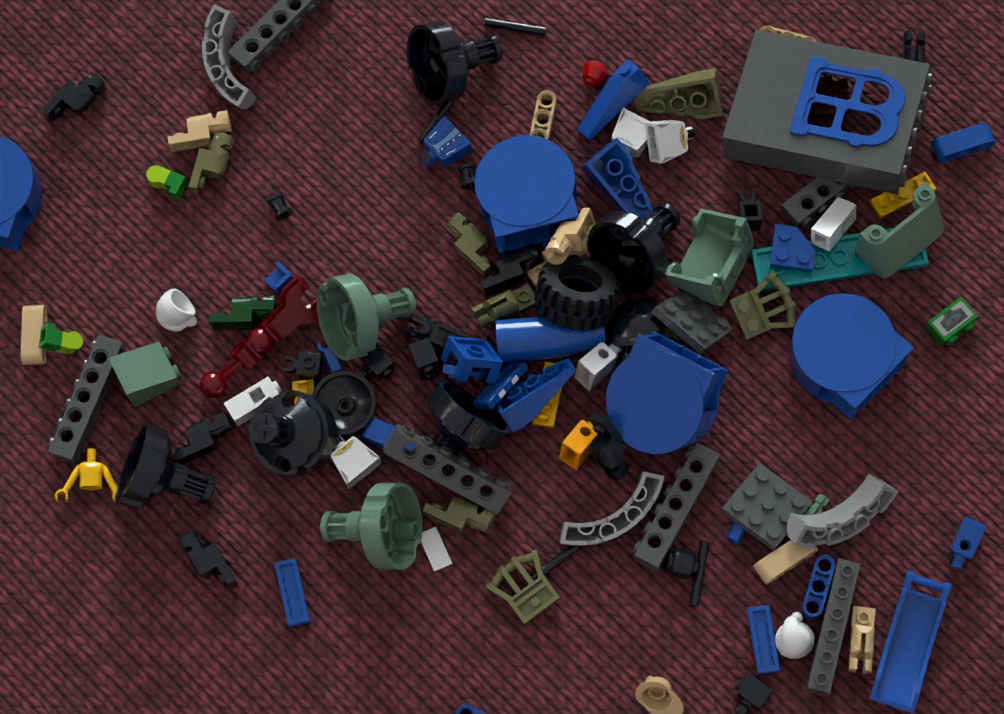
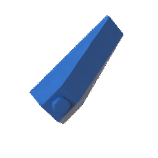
(616, 95)
(617, 178)
(530, 396)

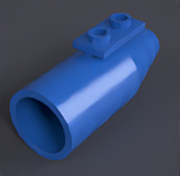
(541, 340)

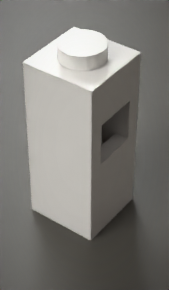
(833, 224)
(245, 404)

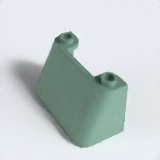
(890, 251)
(714, 256)

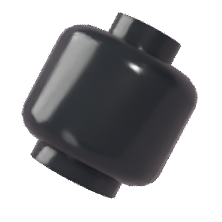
(681, 563)

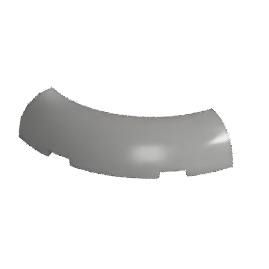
(216, 43)
(845, 519)
(620, 521)

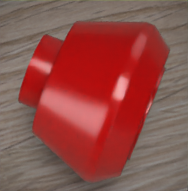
(594, 74)

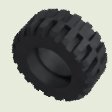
(577, 293)

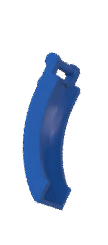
(909, 644)

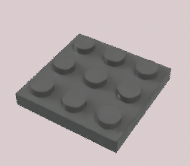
(693, 321)
(764, 506)

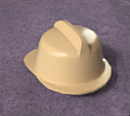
(658, 696)

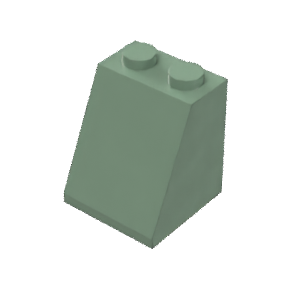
(145, 372)

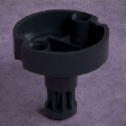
(443, 62)
(633, 246)
(461, 423)
(293, 433)
(153, 469)

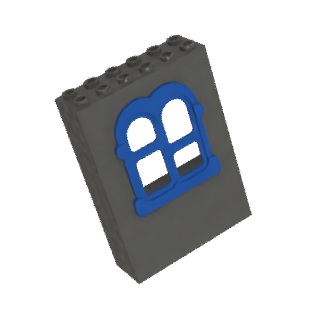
(775, 100)

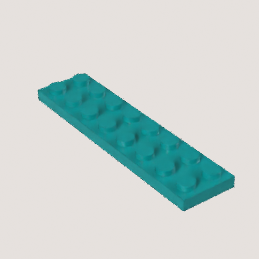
(828, 266)

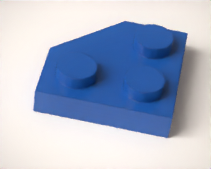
(791, 249)
(476, 372)

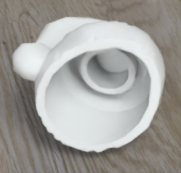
(175, 311)
(794, 637)

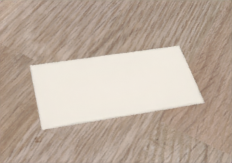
(435, 549)

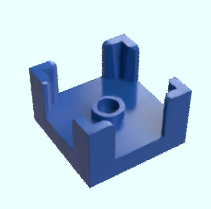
(472, 353)

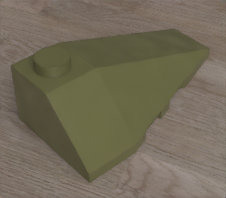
(689, 95)

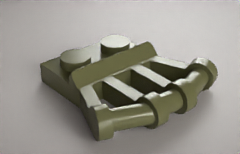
(751, 314)
(534, 597)

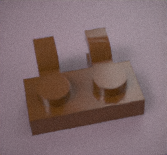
(828, 87)

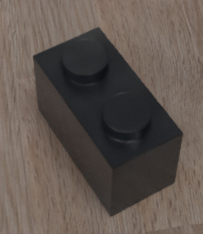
(425, 359)

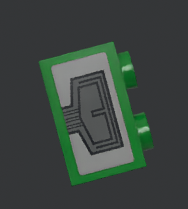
(952, 322)

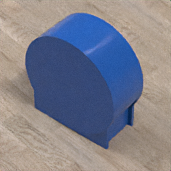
(525, 191)
(18, 194)
(846, 351)
(663, 395)

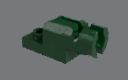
(243, 313)

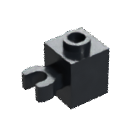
(750, 210)
(377, 363)
(307, 366)
(752, 693)

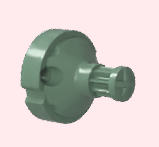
(352, 315)
(385, 526)

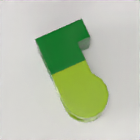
(168, 180)
(59, 341)

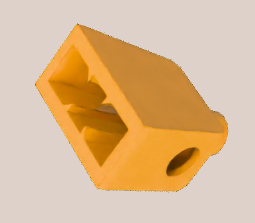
(576, 445)

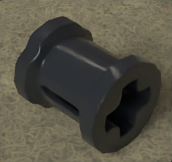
(468, 175)
(279, 206)

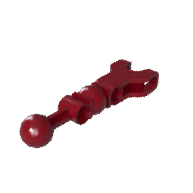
(261, 340)

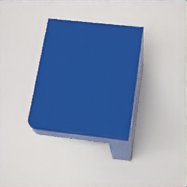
(279, 278)

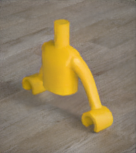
(90, 476)

